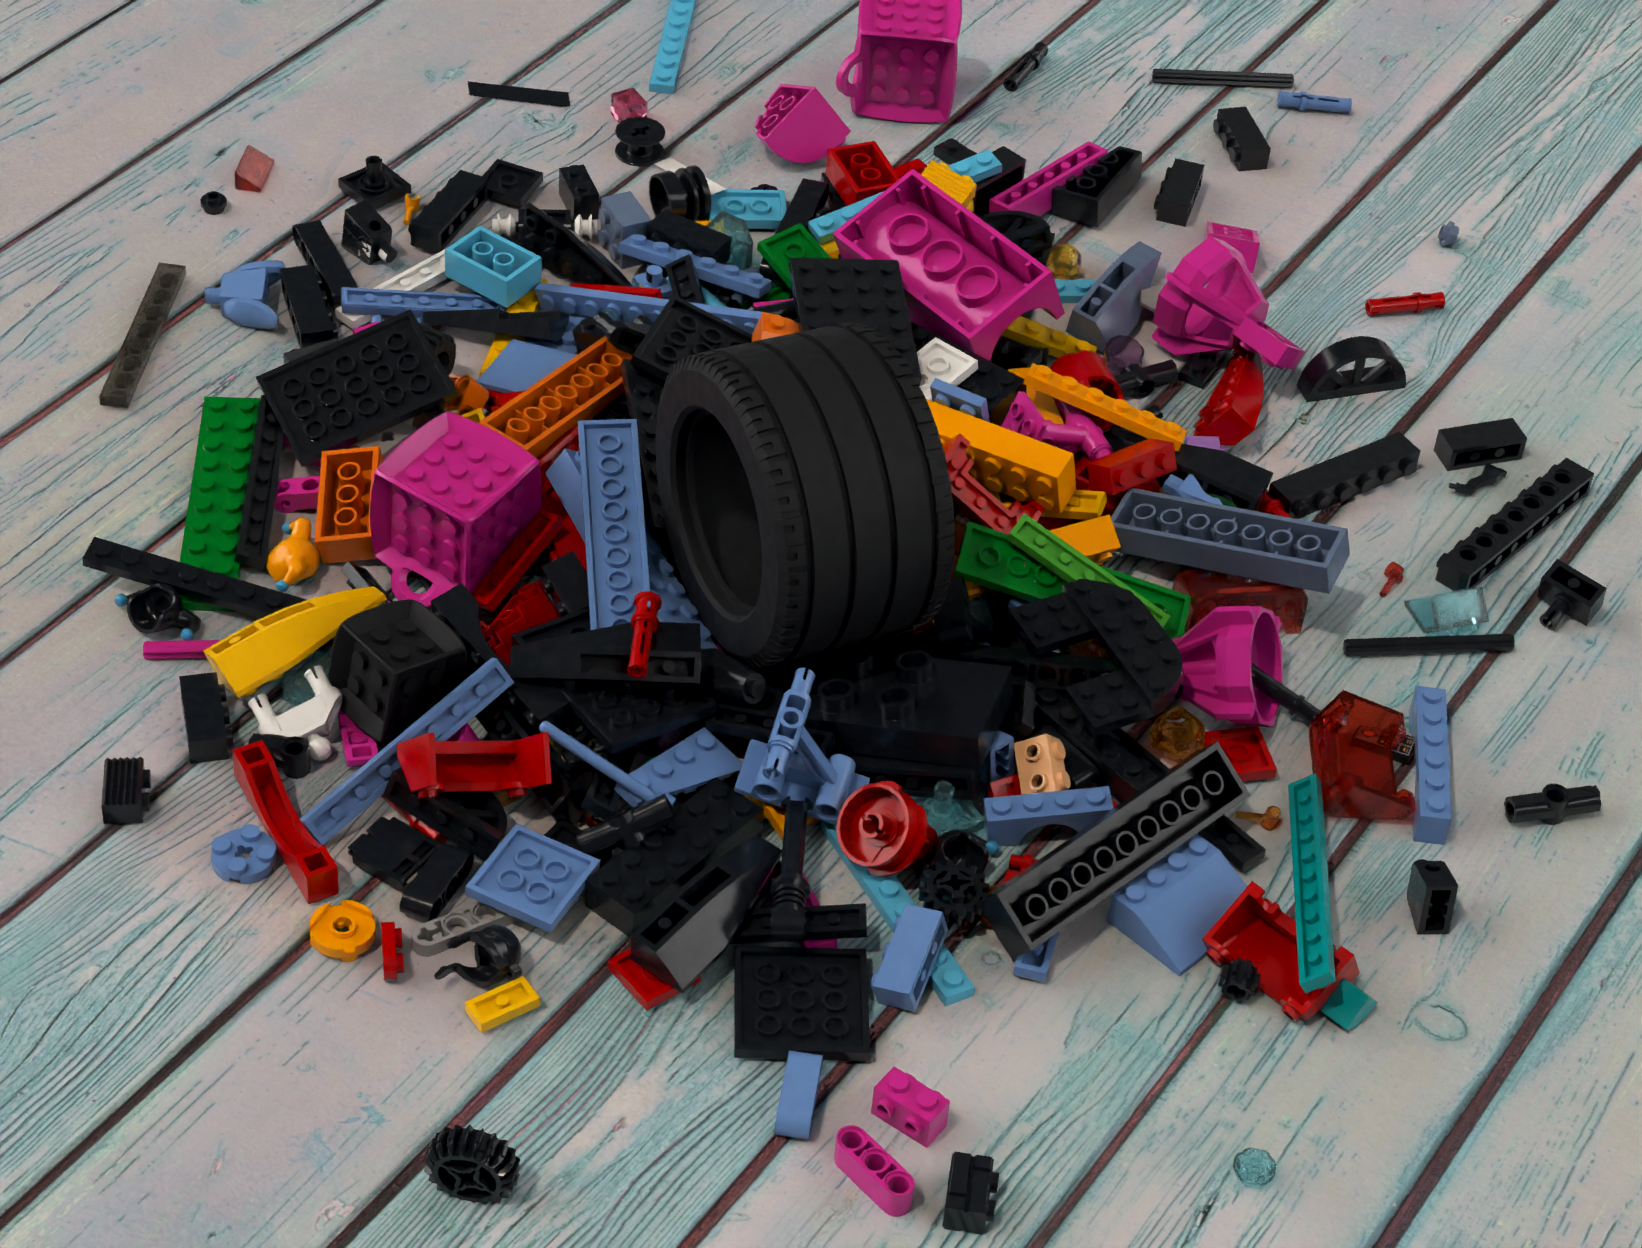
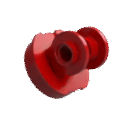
(884, 829)

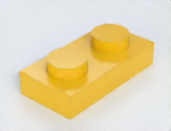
(502, 1004)

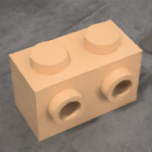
(1041, 765)

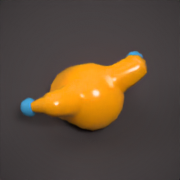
(293, 557)

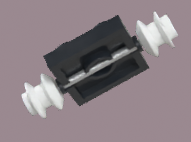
(581, 226)

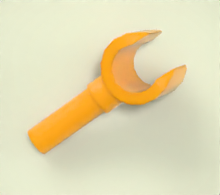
(411, 205)

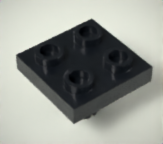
(374, 183)

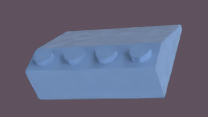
(1177, 903)

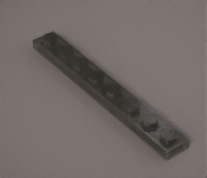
(142, 336)

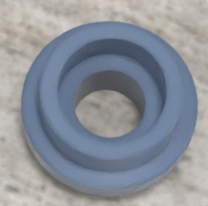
(1448, 234)

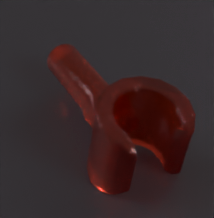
(1394, 573)

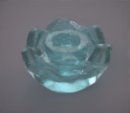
(1254, 1158)

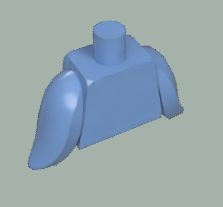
(246, 294)

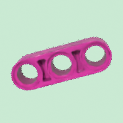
(874, 1170)

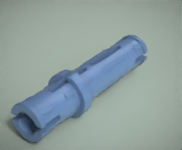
(1307, 101)

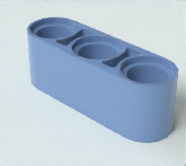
(798, 1095)

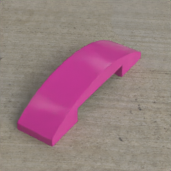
(356, 744)

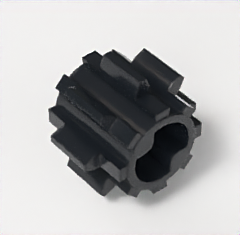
(1239, 980)

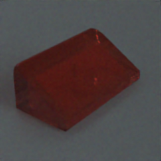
(253, 170)

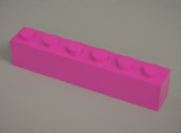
(1035, 192)

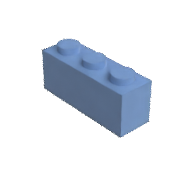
(909, 957)

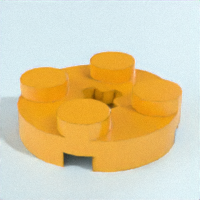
(342, 944)

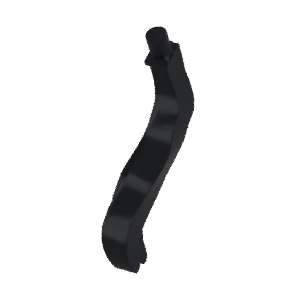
(1489, 476)

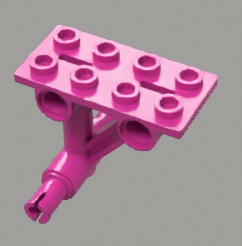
(1077, 434)

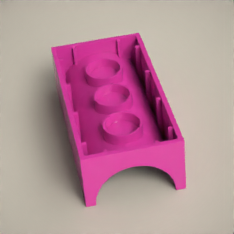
(953, 266)

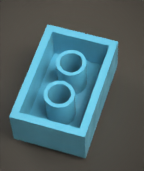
(493, 266)

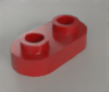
(391, 940)

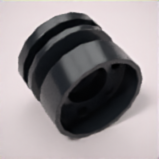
(681, 192)

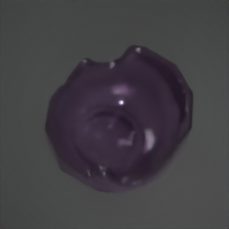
(1121, 352)

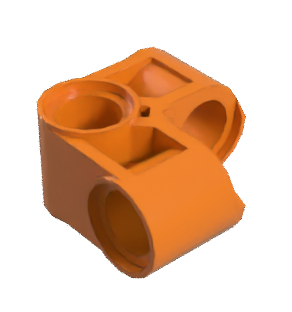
(470, 395)

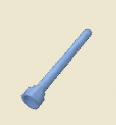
(601, 764)

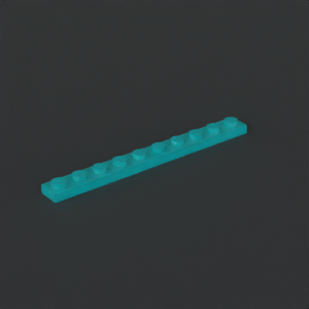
(1311, 884)

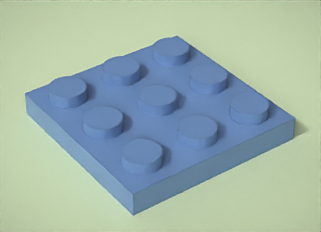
(532, 878)

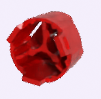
(1089, 371)

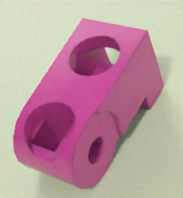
(297, 494)

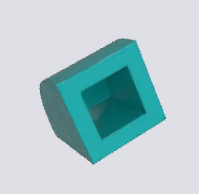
(1348, 1005)

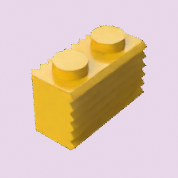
(956, 186)

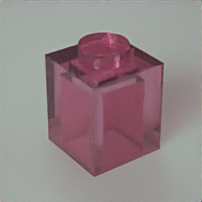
(628, 104)

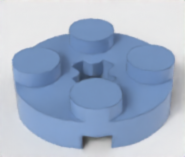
(244, 841)

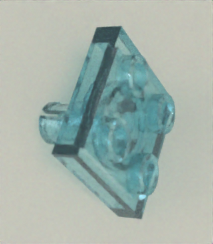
(949, 813)

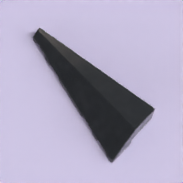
(540, 326)

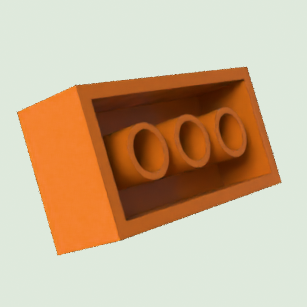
(344, 504)

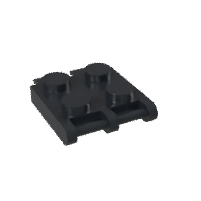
(392, 851)

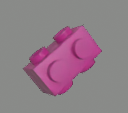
(910, 1106)

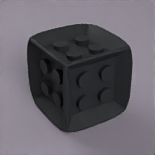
(394, 666)

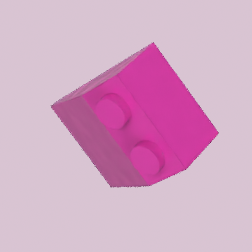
(1241, 239)

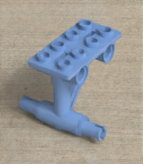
(776, 771)

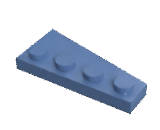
(685, 767)

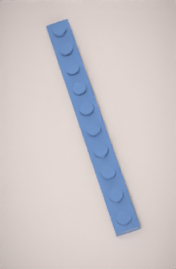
(627, 306)

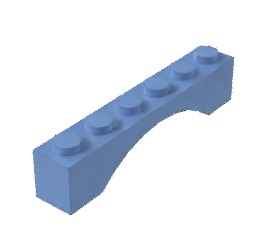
(1432, 777)

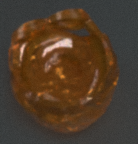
(1174, 739)

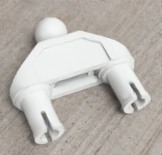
(308, 720)

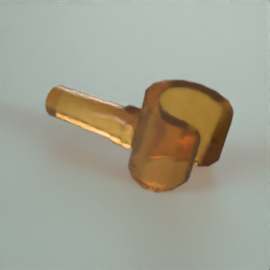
(1268, 820)

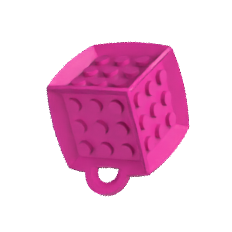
(904, 60)
(451, 504)

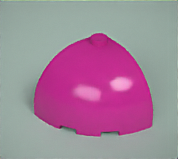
(800, 124)

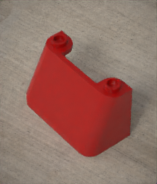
(974, 500)
(1268, 938)

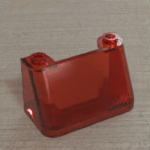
(1218, 589)
(1354, 759)

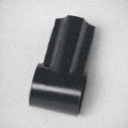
(288, 754)

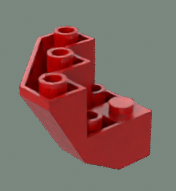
(523, 611)

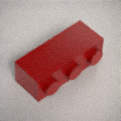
(1131, 466)

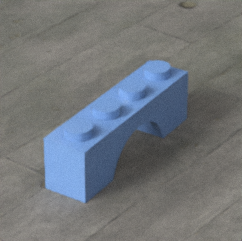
(1014, 816)

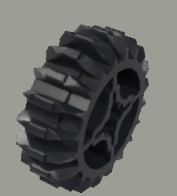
(472, 1164)

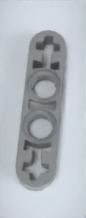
(465, 916)

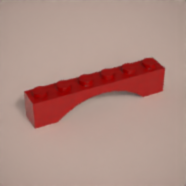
(302, 854)

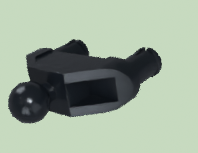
(622, 334)

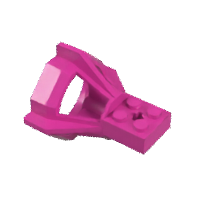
(1224, 313)
(1219, 661)

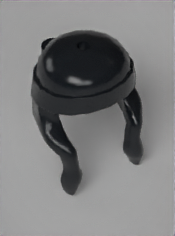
(495, 953)

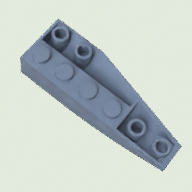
(1114, 299)

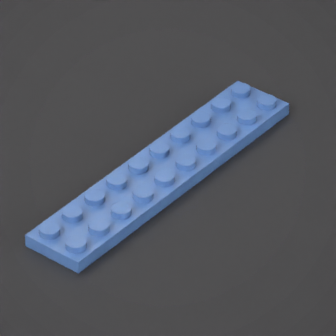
(612, 519)

